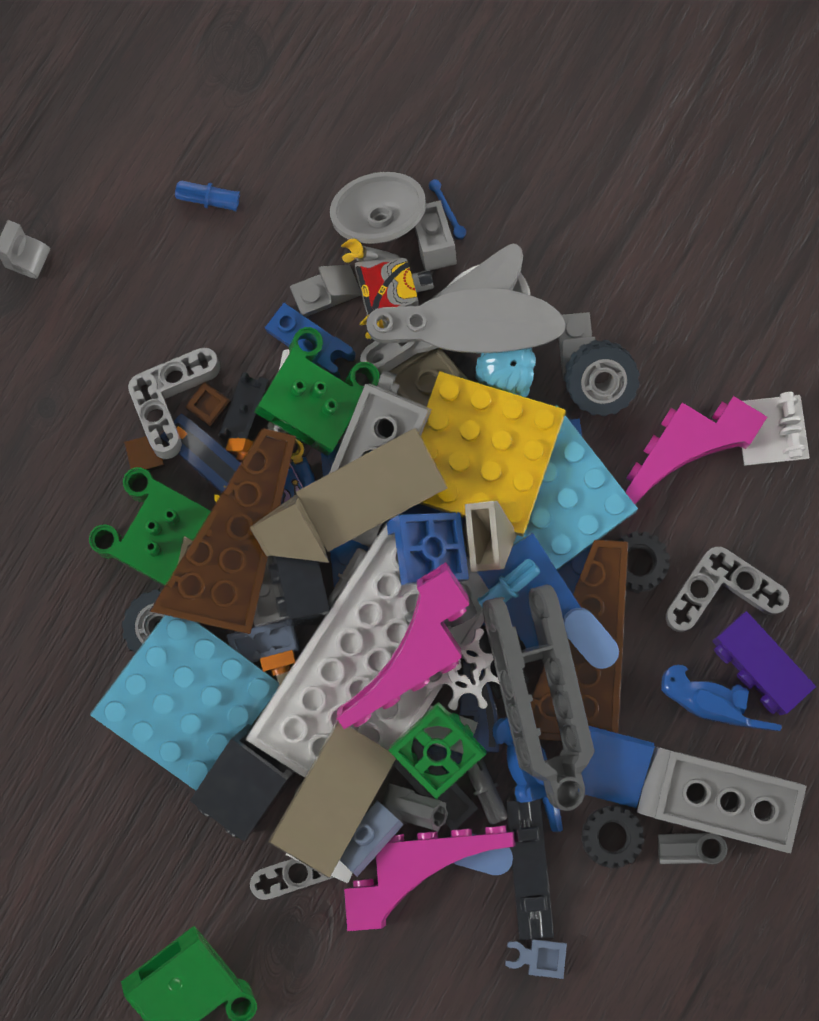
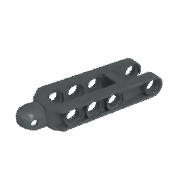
(562, 773)

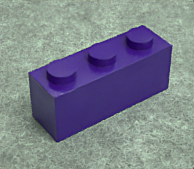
(762, 664)

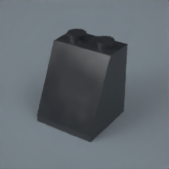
(242, 786)

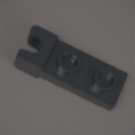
(457, 802)

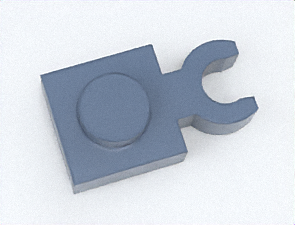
(544, 958)

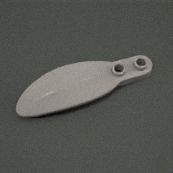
(497, 271)
(472, 322)

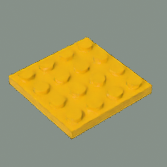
(489, 447)

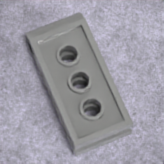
(364, 431)
(674, 772)

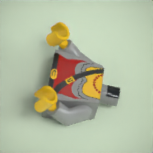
(385, 279)

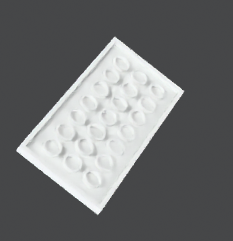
(346, 656)

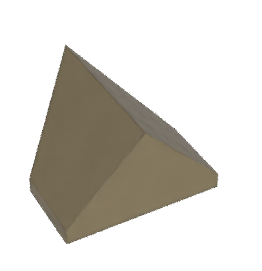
(289, 533)
(487, 536)

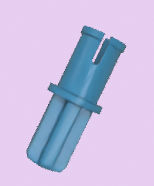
(512, 583)

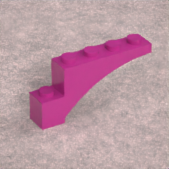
(691, 437)
(422, 652)
(407, 864)

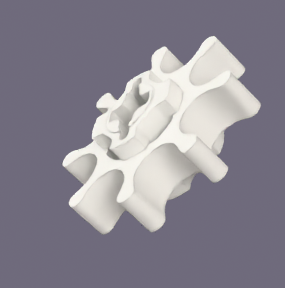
(480, 662)

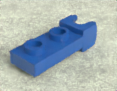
(286, 324)

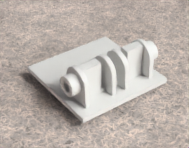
(782, 433)

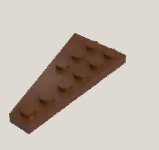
(225, 564)
(603, 593)

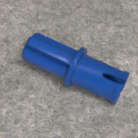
(207, 195)

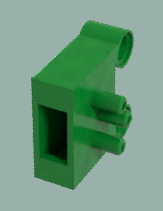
(311, 400)
(157, 531)
(187, 984)

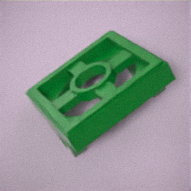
(419, 769)

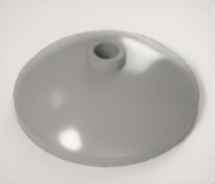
(378, 207)

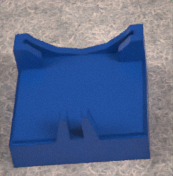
(427, 543)

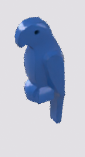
(711, 699)
(527, 787)

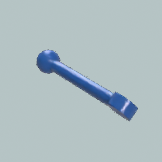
(459, 231)

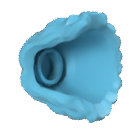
(496, 372)

